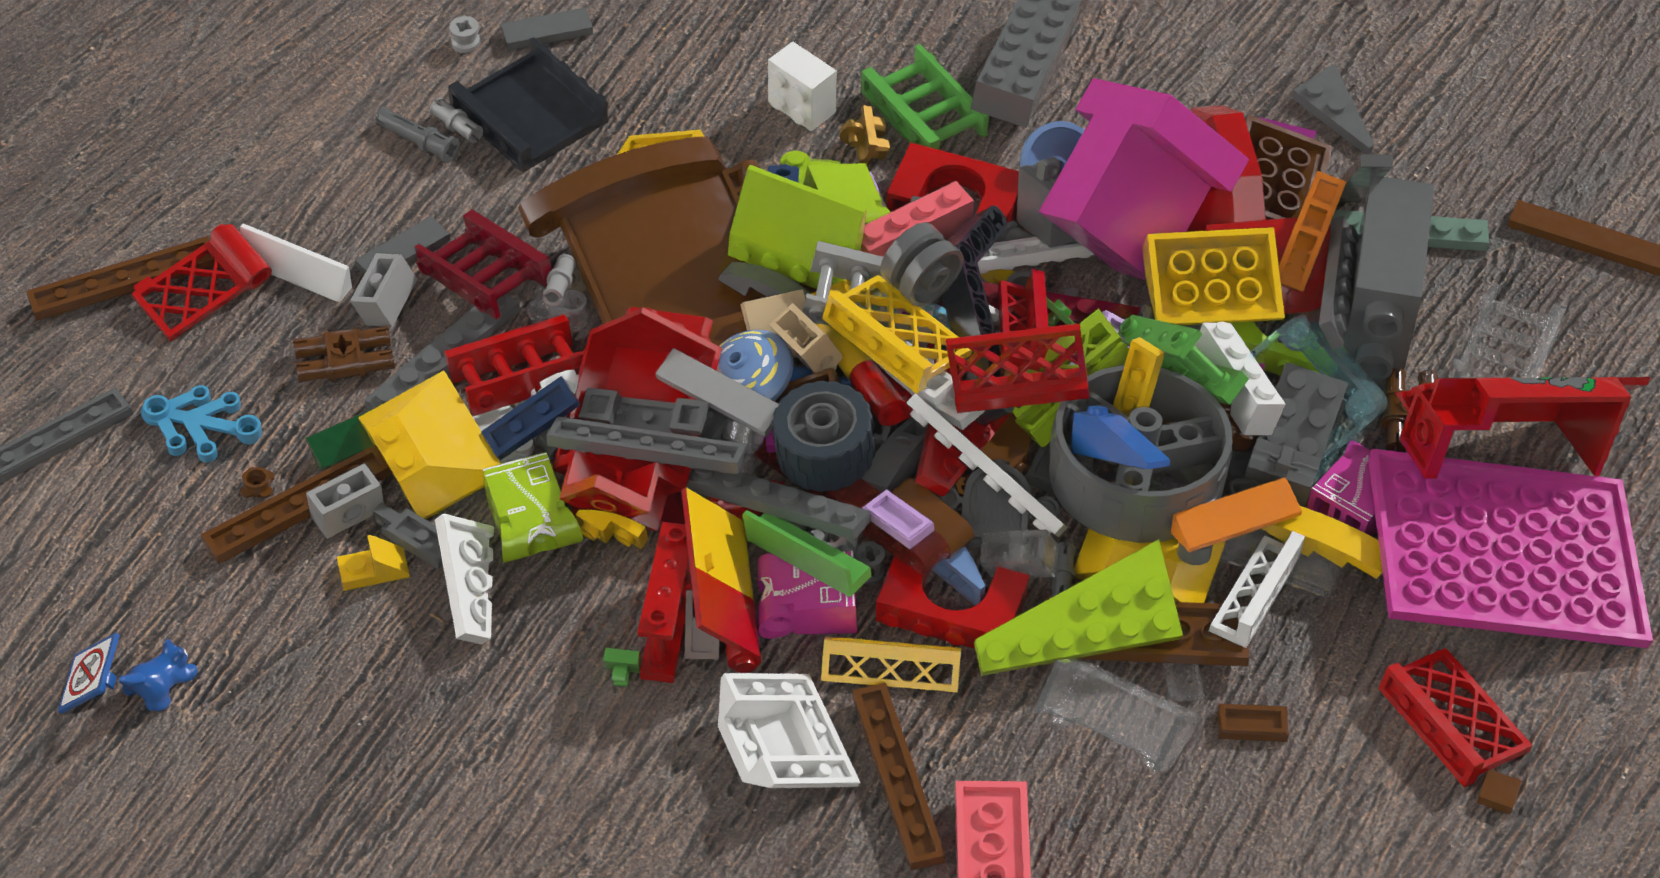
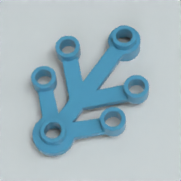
(162, 412)

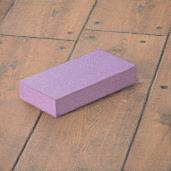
(899, 519)

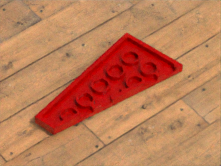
(940, 466)

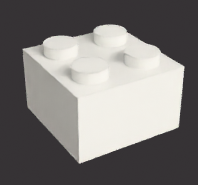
(802, 86)

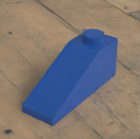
(1113, 439)

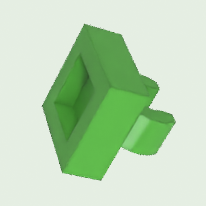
(622, 663)

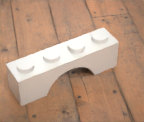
(1258, 403)

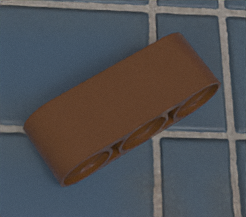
(946, 521)

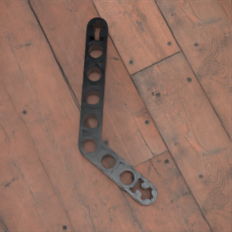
(966, 298)

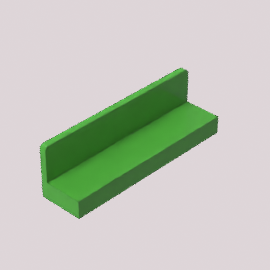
(806, 552)

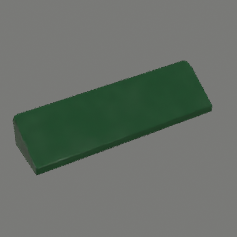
(339, 442)

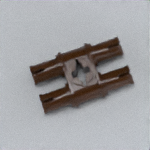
(343, 366)
(1395, 413)

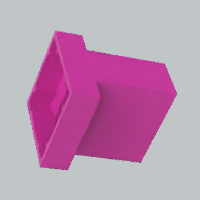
(1137, 172)

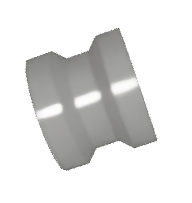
(464, 34)

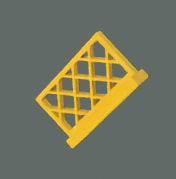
(885, 343)

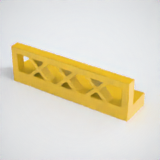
(891, 650)

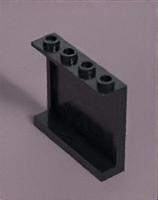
(532, 107)

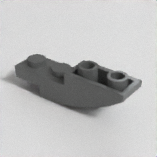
(897, 457)

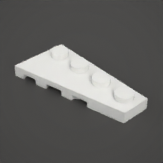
(465, 565)

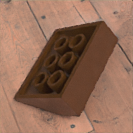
(1286, 165)

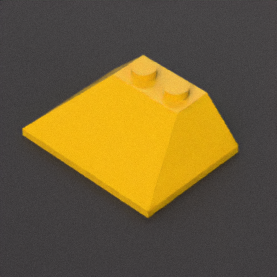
(431, 445)
(1187, 581)

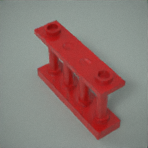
(510, 349)
(665, 605)

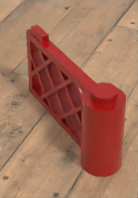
(231, 253)

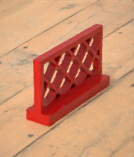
(1020, 387)
(1435, 724)

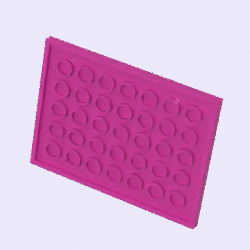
(1508, 550)

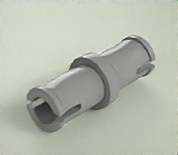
(456, 120)
(559, 280)

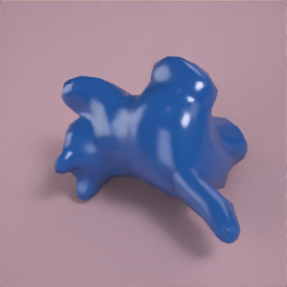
(156, 677)

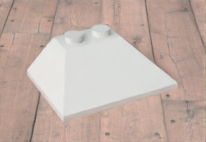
(781, 732)

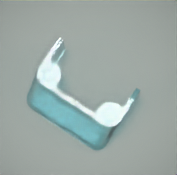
(1362, 397)

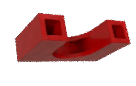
(929, 168)
(907, 607)

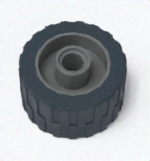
(824, 436)

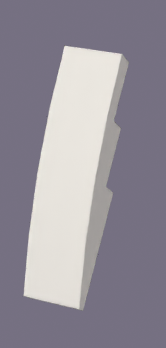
(941, 397)

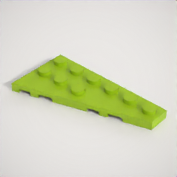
(1103, 614)

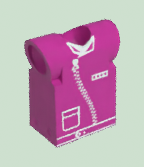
(1347, 491)
(800, 602)

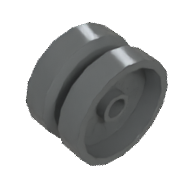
(921, 264)

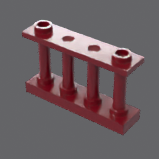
(494, 242)

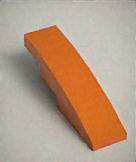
(1310, 230)

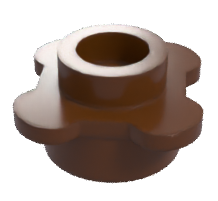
(255, 476)

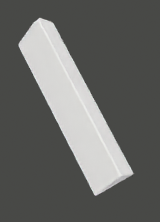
(300, 265)

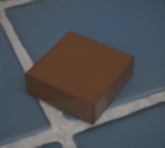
(1499, 791)

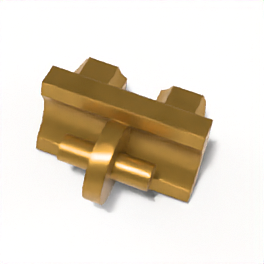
(863, 136)

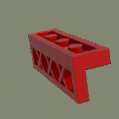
(1031, 309)

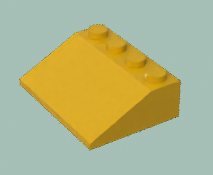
(1213, 276)

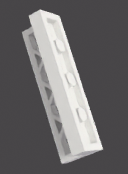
(1262, 594)

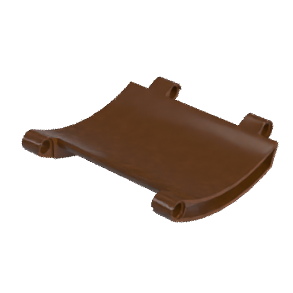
(652, 230)

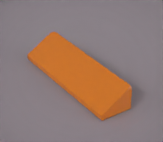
(1235, 515)

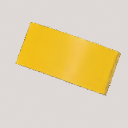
(604, 524)

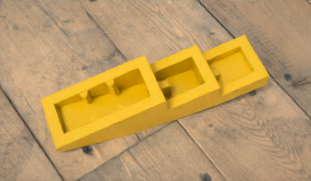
(1332, 540)

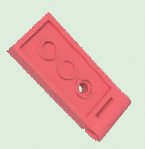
(992, 829)

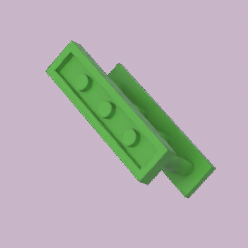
(911, 123)
(1183, 355)

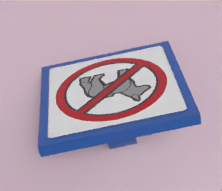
(89, 673)

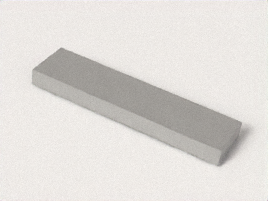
(719, 390)

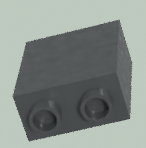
(1388, 274)

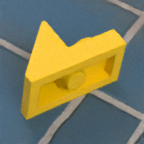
(375, 566)

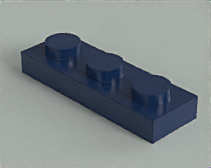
(530, 418)

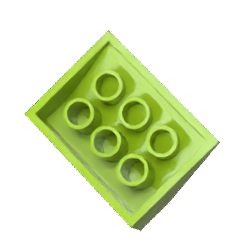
(784, 220)

